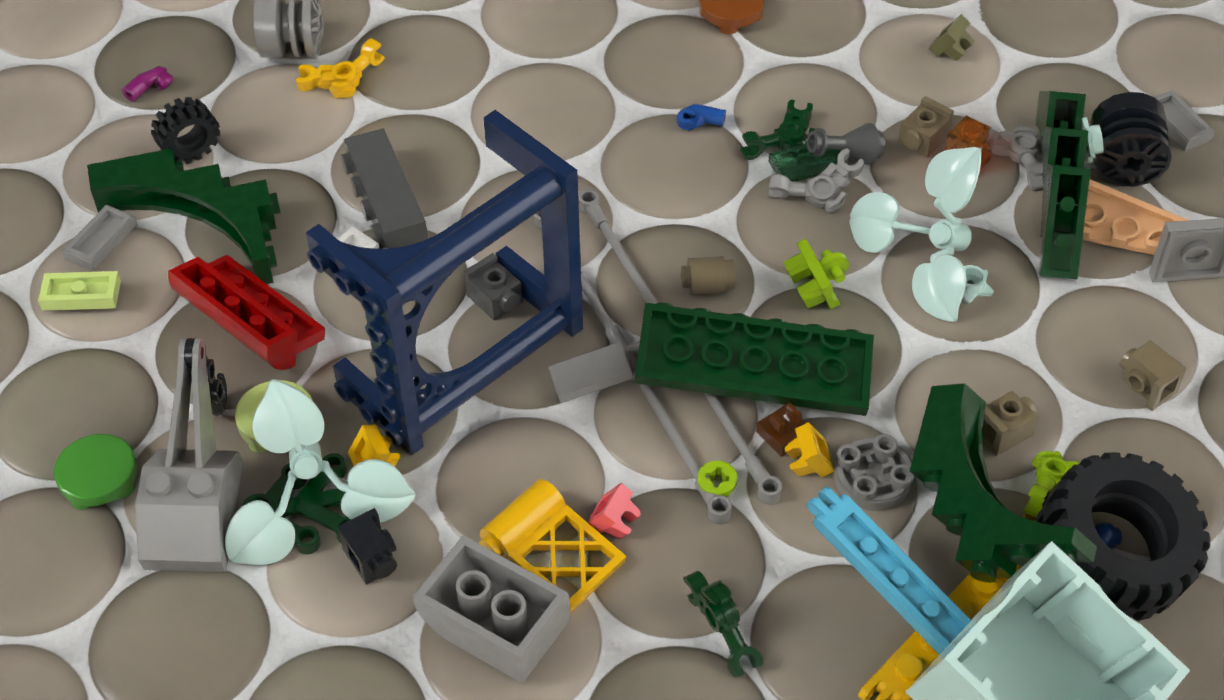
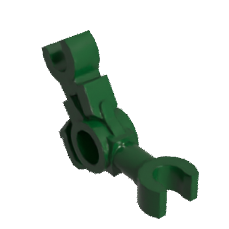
(788, 135)
(723, 617)

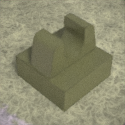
(953, 39)

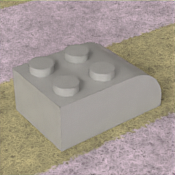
(493, 608)

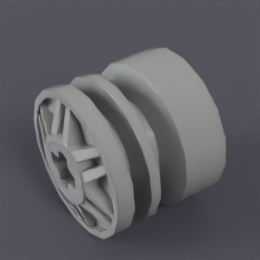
(284, 23)

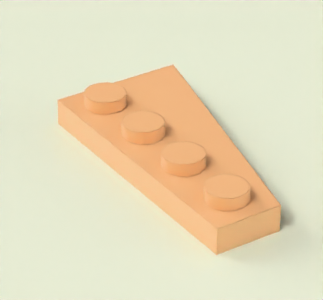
(1123, 220)

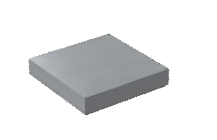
(1189, 251)

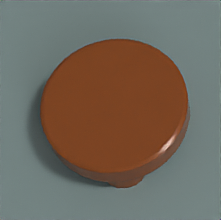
(731, 13)

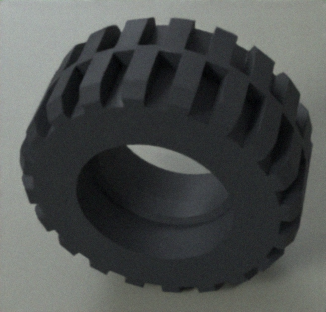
(1155, 507)

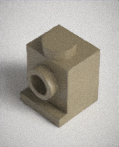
(926, 127)
(1152, 373)
(1008, 422)

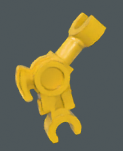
(344, 76)

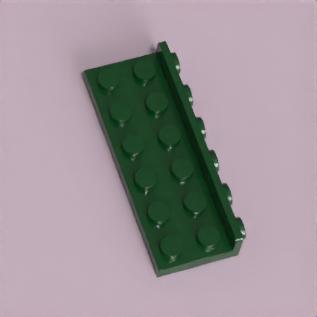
(755, 358)

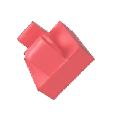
(610, 510)

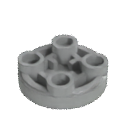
(874, 472)

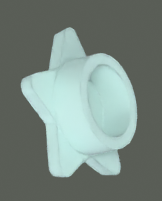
(1094, 140)
(979, 287)

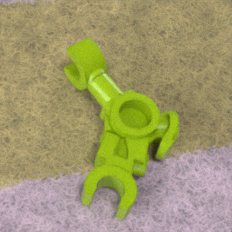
(1049, 471)

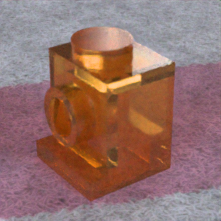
(970, 134)

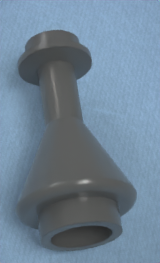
(863, 142)

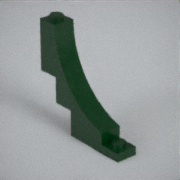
(1064, 182)

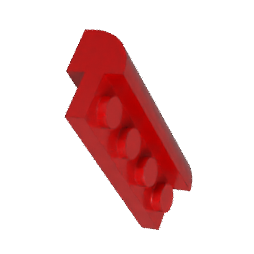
(247, 309)

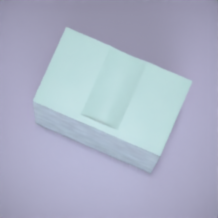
(1051, 639)

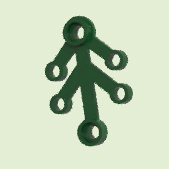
(309, 503)

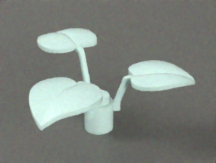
(952, 181)
(295, 424)

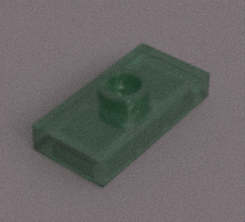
(801, 164)

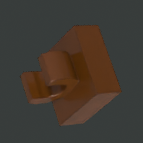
(780, 427)

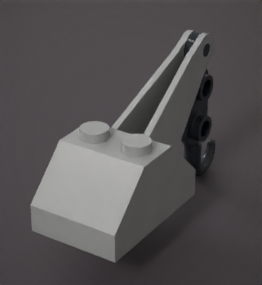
(184, 493)

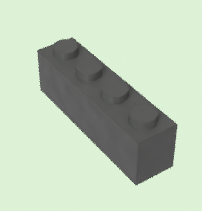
(384, 190)

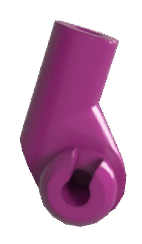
(145, 80)

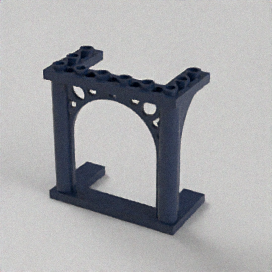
(394, 276)

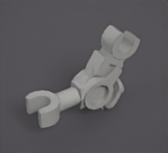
(1022, 149)
(822, 189)

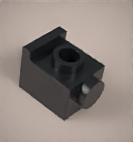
(368, 546)

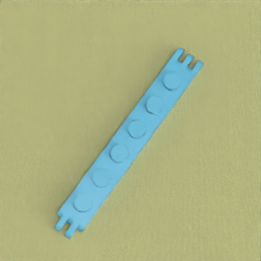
(887, 568)

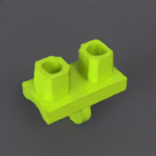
(830, 267)

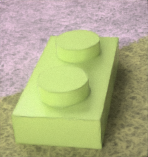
(79, 290)

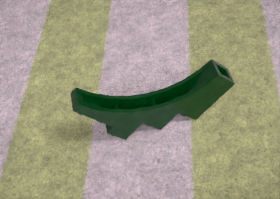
(200, 193)
(953, 465)

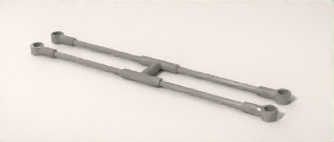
(590, 205)

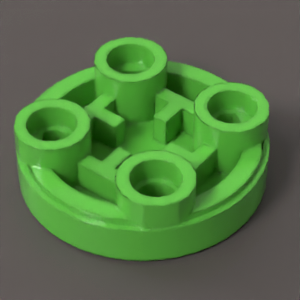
(96, 470)

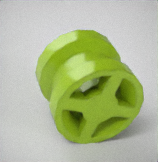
(717, 469)

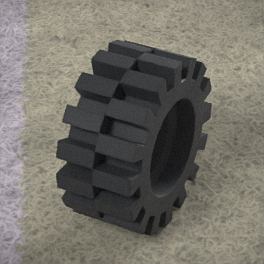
(178, 118)

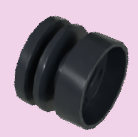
(1133, 139)

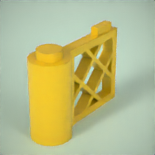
(531, 520)

